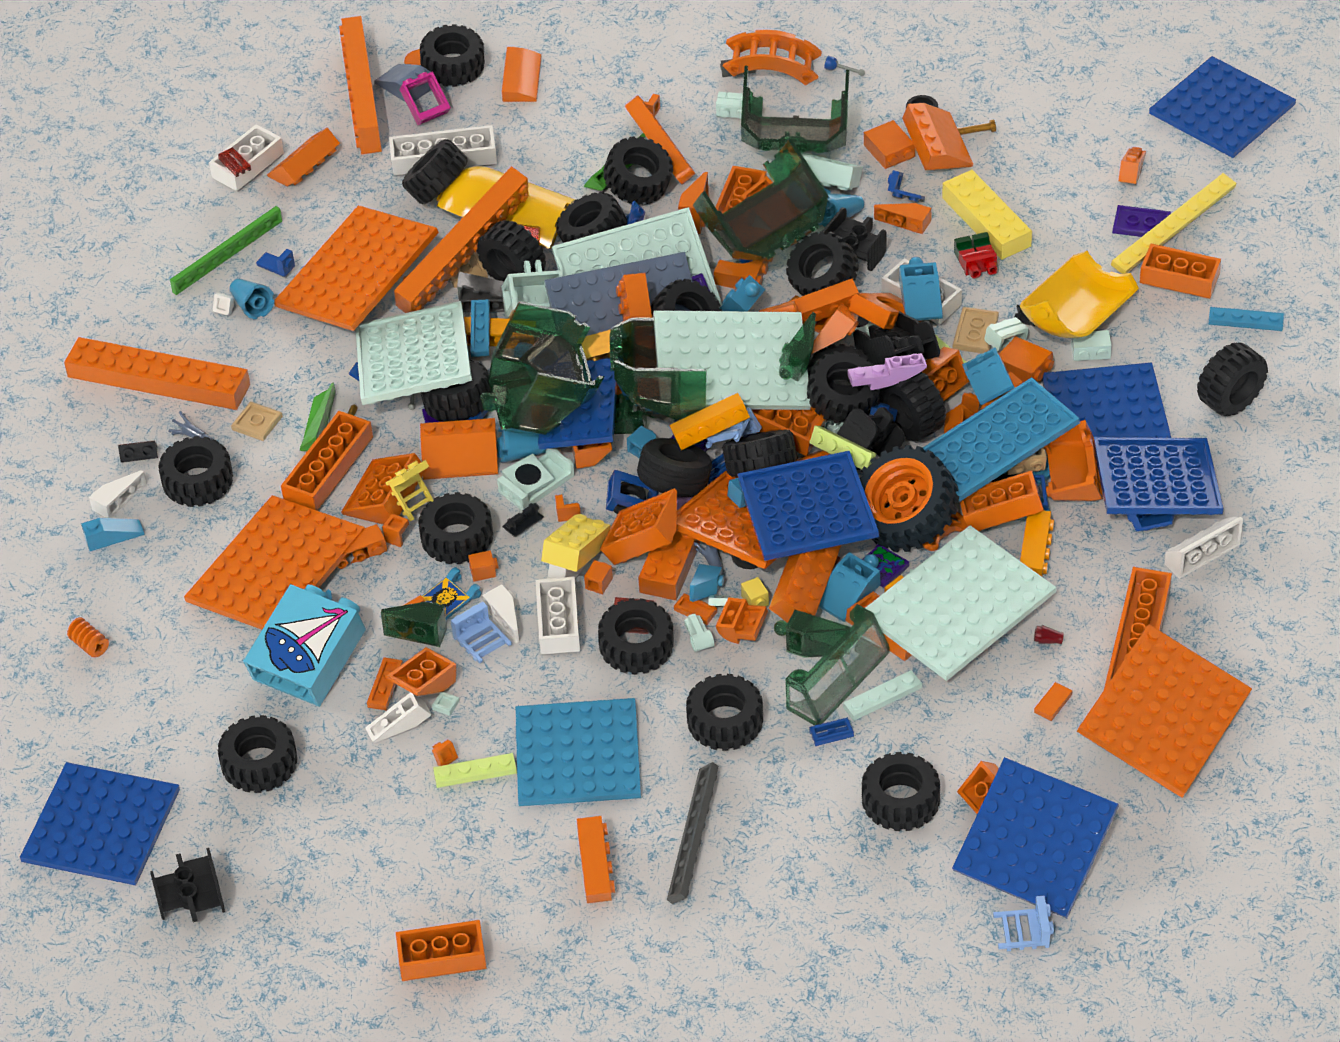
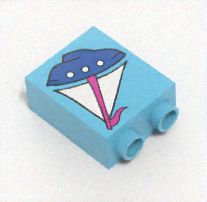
(305, 643)

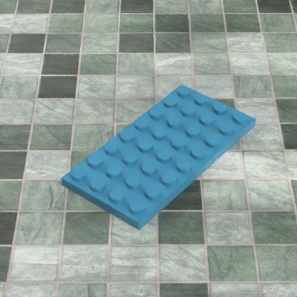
(1002, 436)

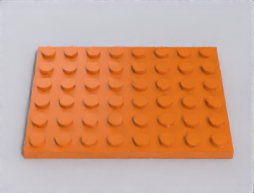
(355, 267)
(273, 550)
(1164, 710)

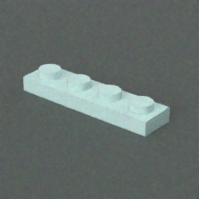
(882, 695)

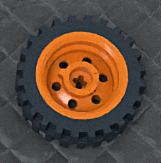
(914, 510)

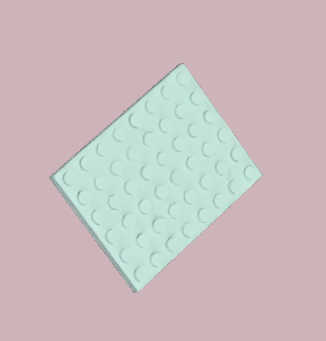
(637, 242)
(737, 352)
(412, 353)
(959, 602)

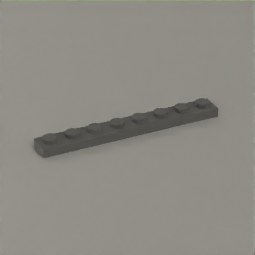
(692, 833)

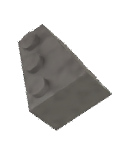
(479, 288)

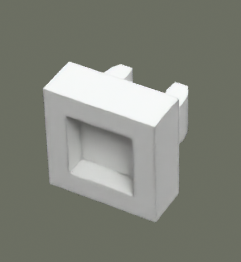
(223, 304)

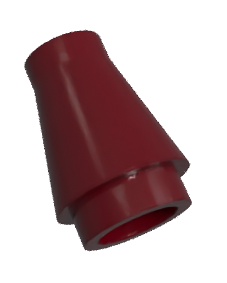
(1046, 635)

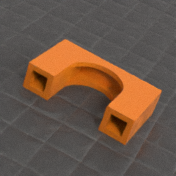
(729, 273)
(877, 308)

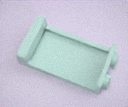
(557, 465)

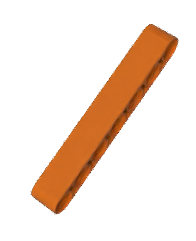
(654, 131)

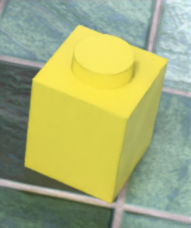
(755, 592)

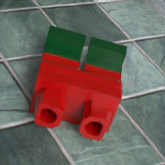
(976, 254)

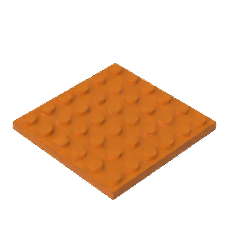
(721, 523)

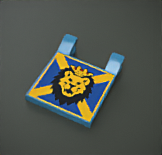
(450, 595)

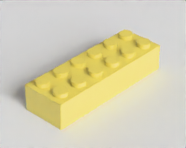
(987, 213)

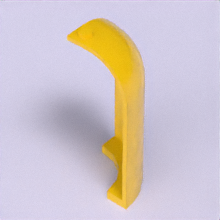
(538, 210)
(1077, 297)

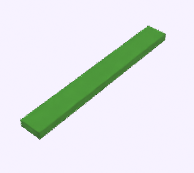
(225, 250)

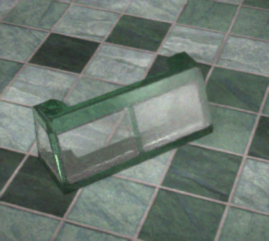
(839, 672)

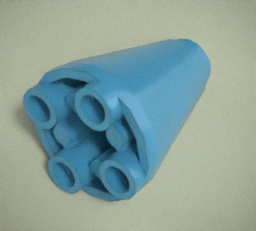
(836, 201)

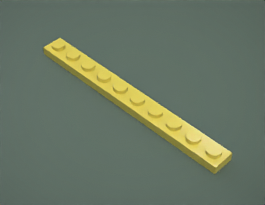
(1174, 223)

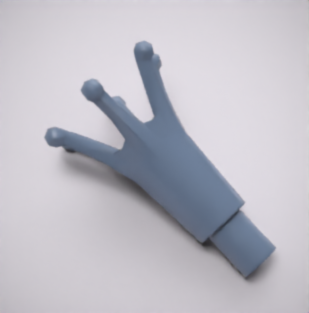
(187, 428)
(710, 555)

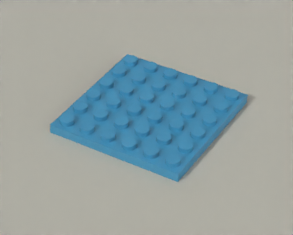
(577, 752)

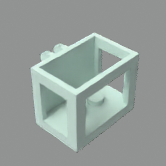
(527, 287)

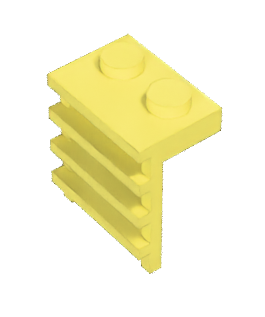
(404, 479)

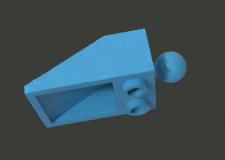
(920, 290)
(743, 296)
(988, 376)
(850, 583)

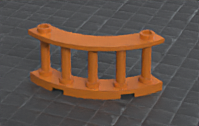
(774, 40)

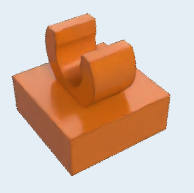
(444, 753)

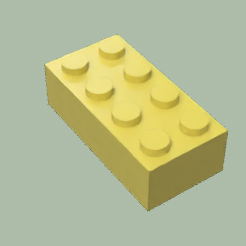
(575, 542)

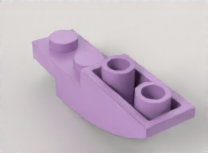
(892, 372)

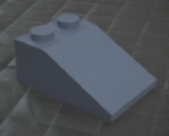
(393, 79)

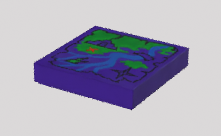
(889, 564)

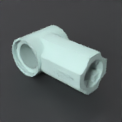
(699, 635)

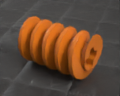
(87, 637)

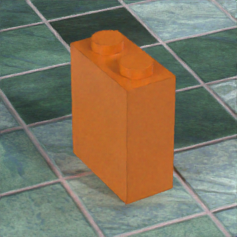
(889, 144)
(1026, 359)

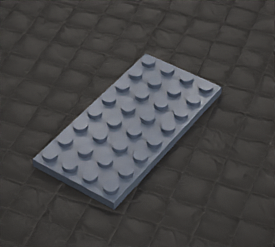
(593, 293)

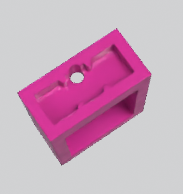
(432, 113)

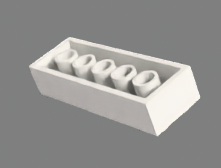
(474, 142)

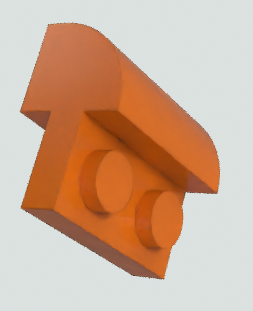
(740, 620)

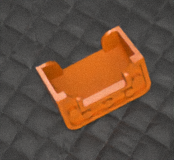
(1074, 466)

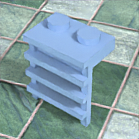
(743, 428)
(474, 624)
(1038, 923)

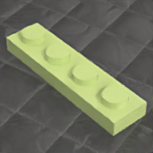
(834, 444)
(474, 770)

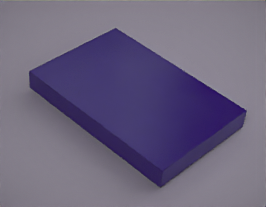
(1136, 220)

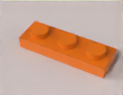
(382, 687)

